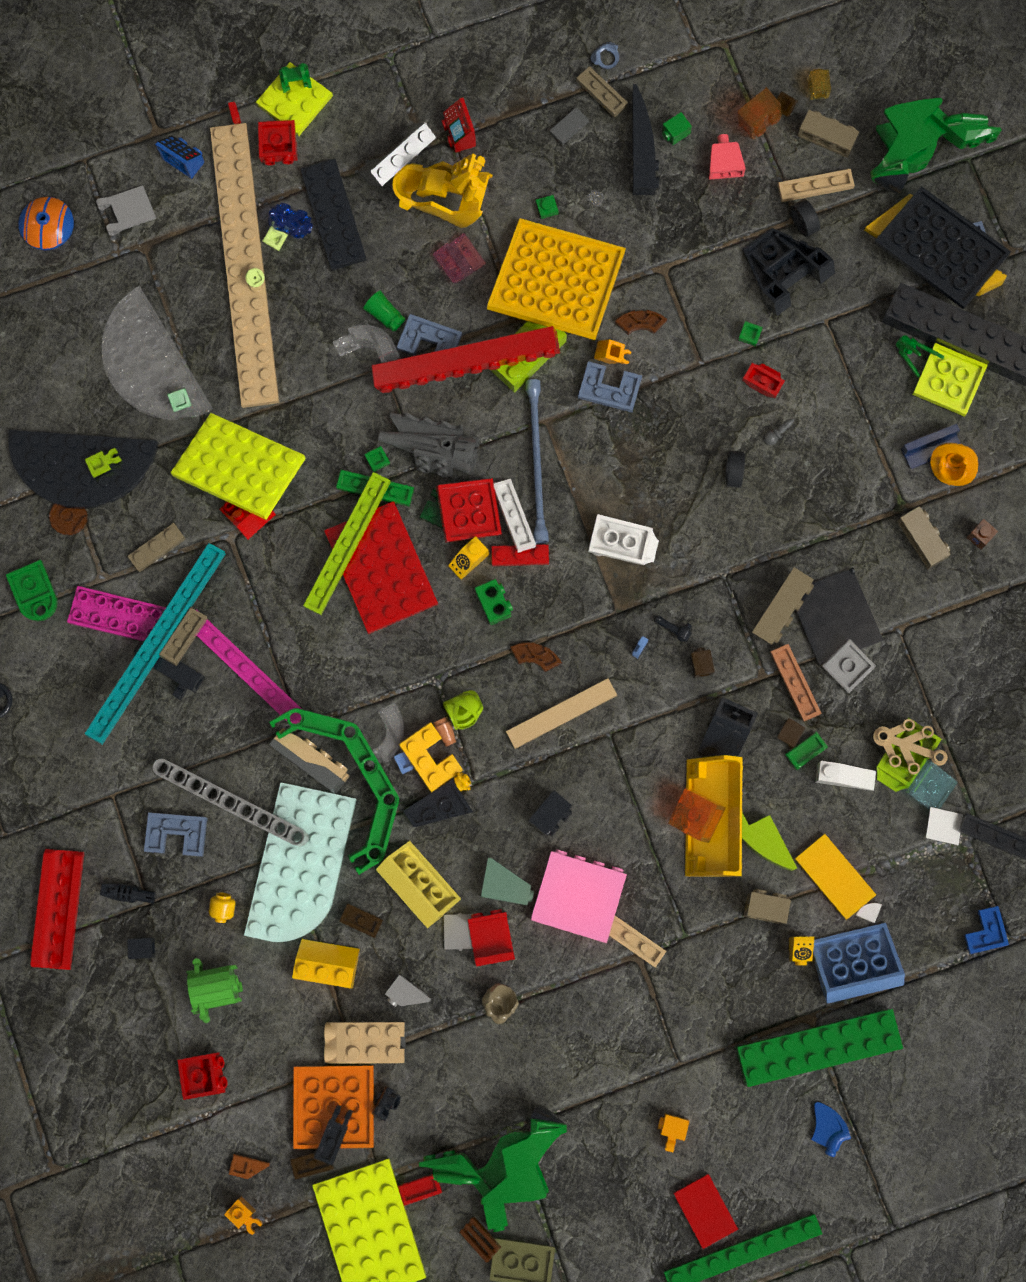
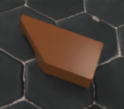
(246, 1167)

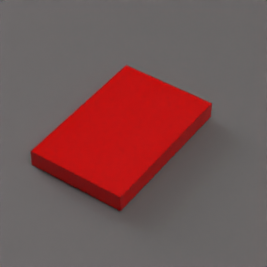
(705, 1211)

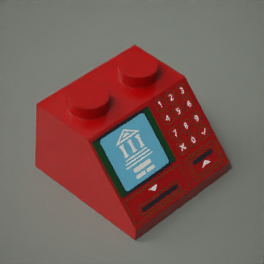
(459, 126)

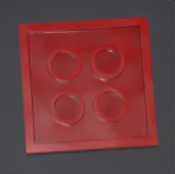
(468, 510)

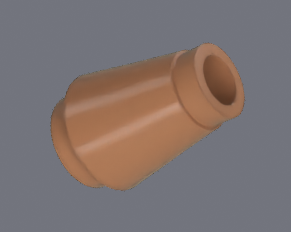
(445, 730)

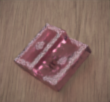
(459, 258)

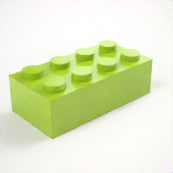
(516, 375)

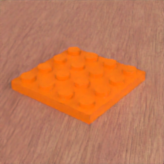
(317, 1095)

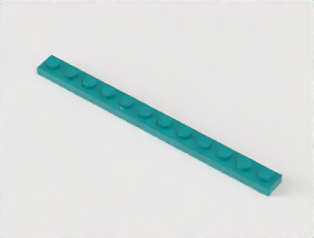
(154, 644)

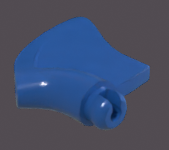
(829, 1129)

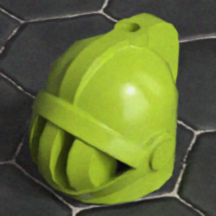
(464, 709)

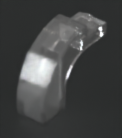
(368, 337)
(394, 734)

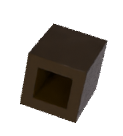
(702, 663)

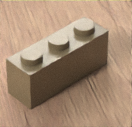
(828, 133)
(924, 537)

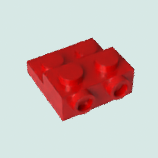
(277, 142)
(202, 1075)

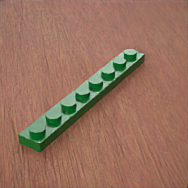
(746, 1251)

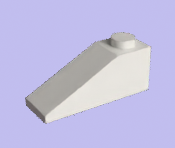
(845, 775)

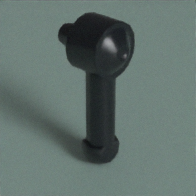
(682, 633)

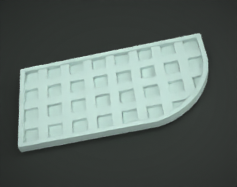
(295, 881)

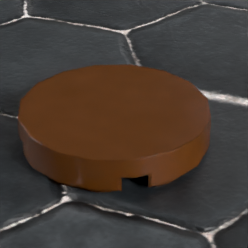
(67, 520)

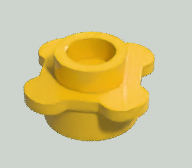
(462, 781)

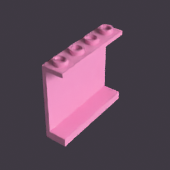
(579, 896)

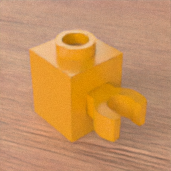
(611, 352)
(674, 1128)
(241, 1213)

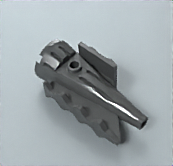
(435, 445)

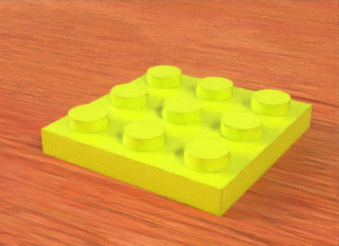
(297, 104)
(950, 380)

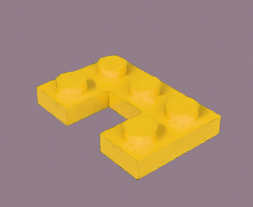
(432, 774)

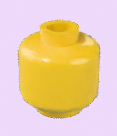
(222, 907)

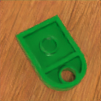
(33, 589)

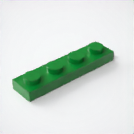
(356, 484)

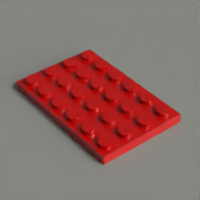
(385, 571)

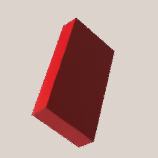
(419, 1189)

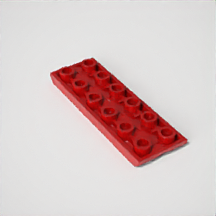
(57, 909)

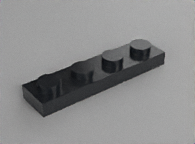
(994, 835)

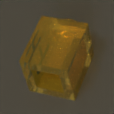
(819, 84)

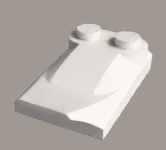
(623, 540)

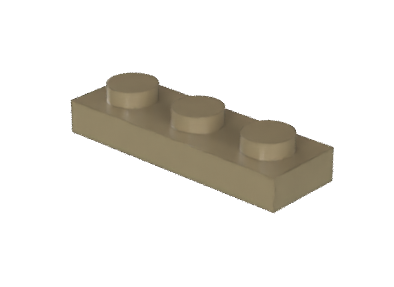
(602, 91)
(156, 547)
(183, 636)

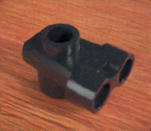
(387, 1100)

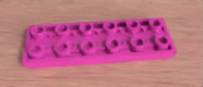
(113, 614)

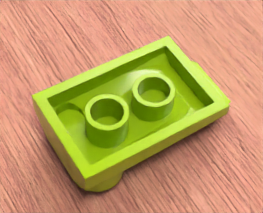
(899, 777)

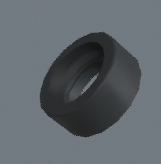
(805, 217)
(735, 469)

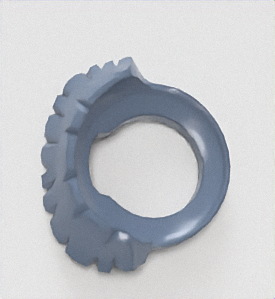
(610, 47)

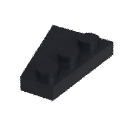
(439, 805)

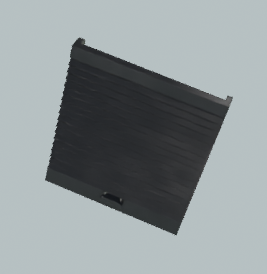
(836, 613)

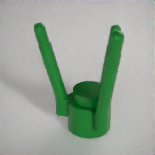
(907, 346)

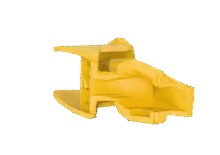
(440, 178)

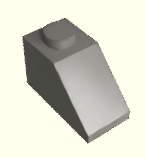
(405, 993)

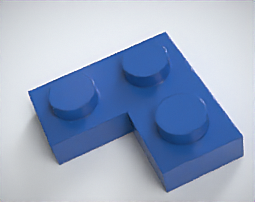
(991, 936)

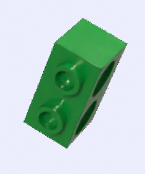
(489, 603)

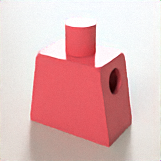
(726, 159)

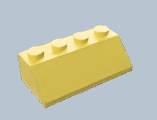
(418, 884)

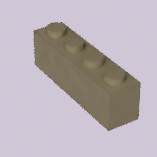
(783, 605)

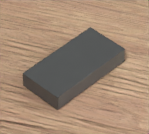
(569, 126)

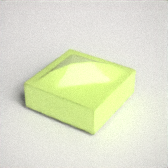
(275, 238)

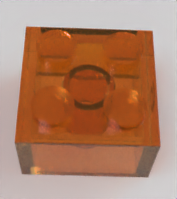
(759, 113)
(696, 815)

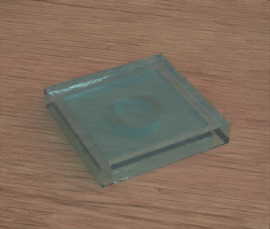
(931, 786)

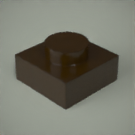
(787, 103)

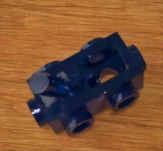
(287, 220)

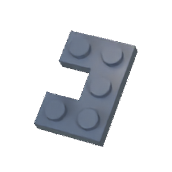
(419, 328)
(620, 398)
(189, 826)

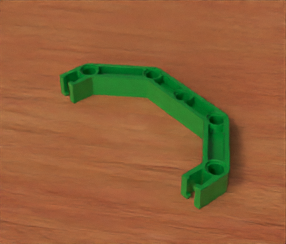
(376, 778)

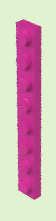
(247, 670)

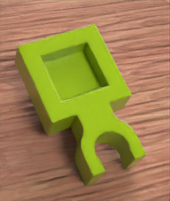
(100, 463)

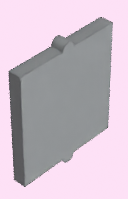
(457, 932)

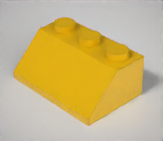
(326, 963)

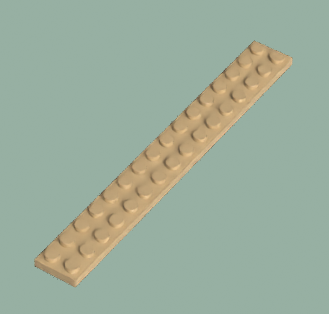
(242, 253)

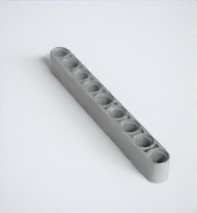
(222, 798)

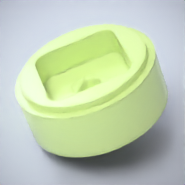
(254, 277)

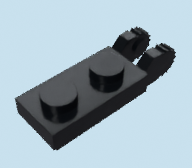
(333, 1137)

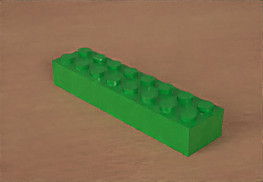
(819, 1047)

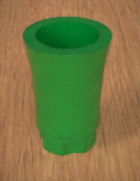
(384, 311)

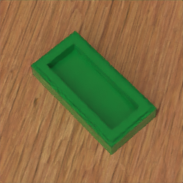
(806, 751)

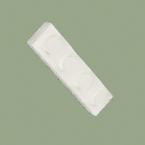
(514, 515)

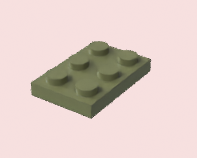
(522, 1262)

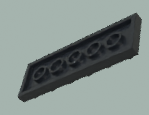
(333, 214)

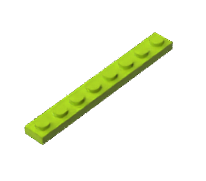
(347, 543)

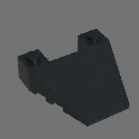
(781, 262)

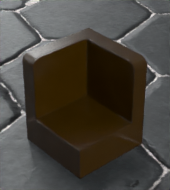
(791, 732)

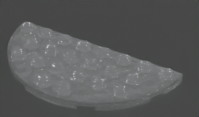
(146, 362)

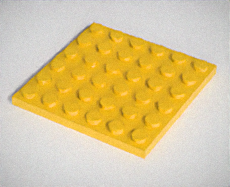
(556, 279)

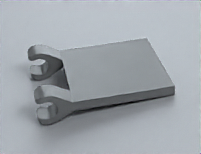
(129, 208)

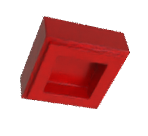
(234, 113)

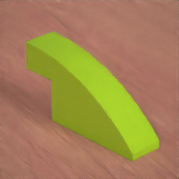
(766, 842)

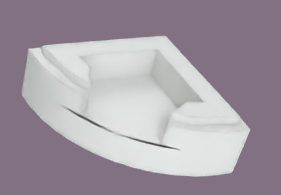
(869, 912)

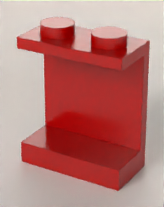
(490, 938)

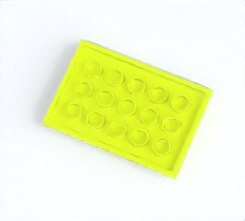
(238, 466)
(369, 1226)

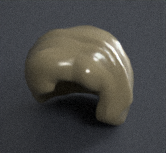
(500, 1003)

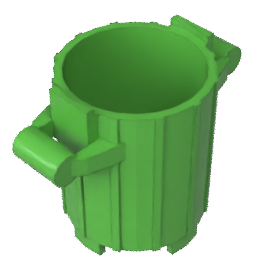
(212, 988)

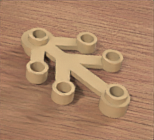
(906, 745)

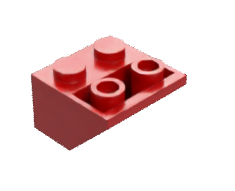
(243, 520)

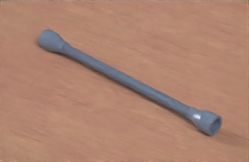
(540, 532)

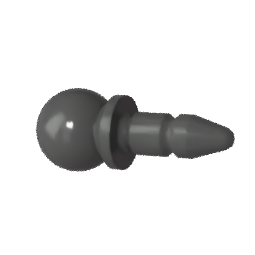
(771, 437)

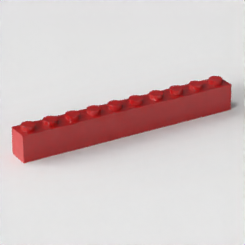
(466, 359)

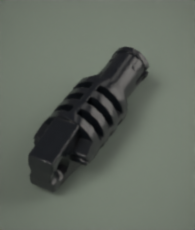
(126, 893)

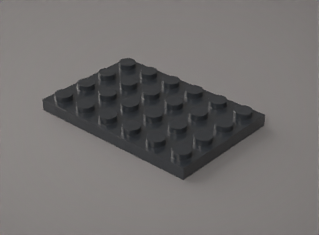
(942, 247)

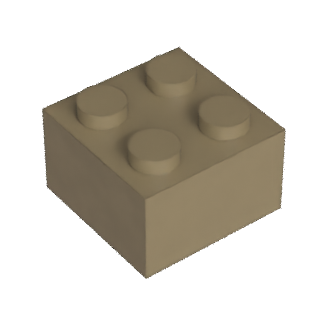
(767, 907)

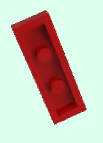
(510, 557)

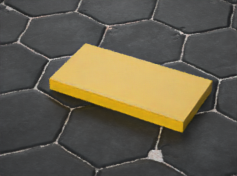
(835, 876)

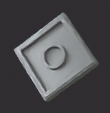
(848, 665)

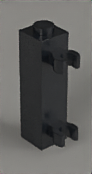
(181, 674)

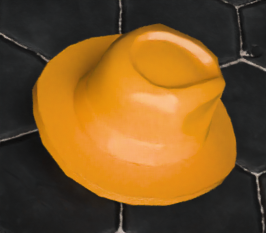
(954, 464)

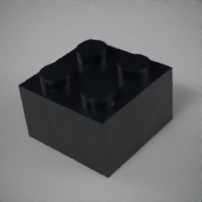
(550, 814)

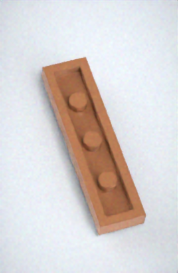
(795, 683)

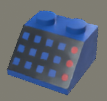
(180, 155)

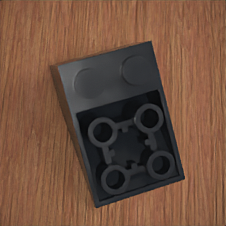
(727, 730)

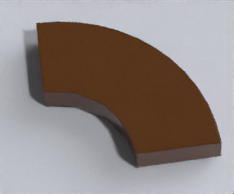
(640, 320)
(536, 654)

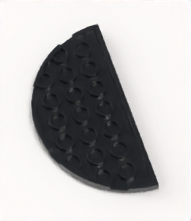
(57, 469)

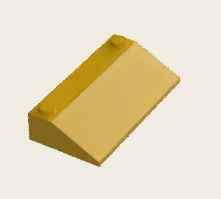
(720, 781)

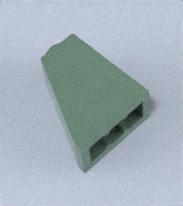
(504, 885)

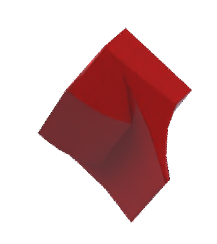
(764, 380)

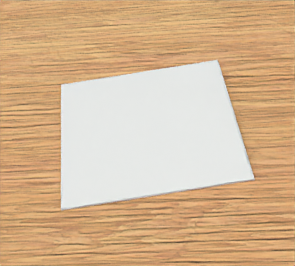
(944, 826)

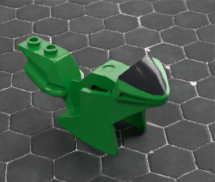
(914, 136)
(513, 1168)

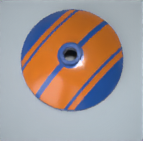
(51, 231)

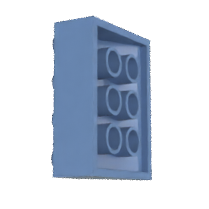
(857, 963)

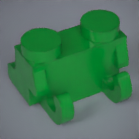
(294, 74)

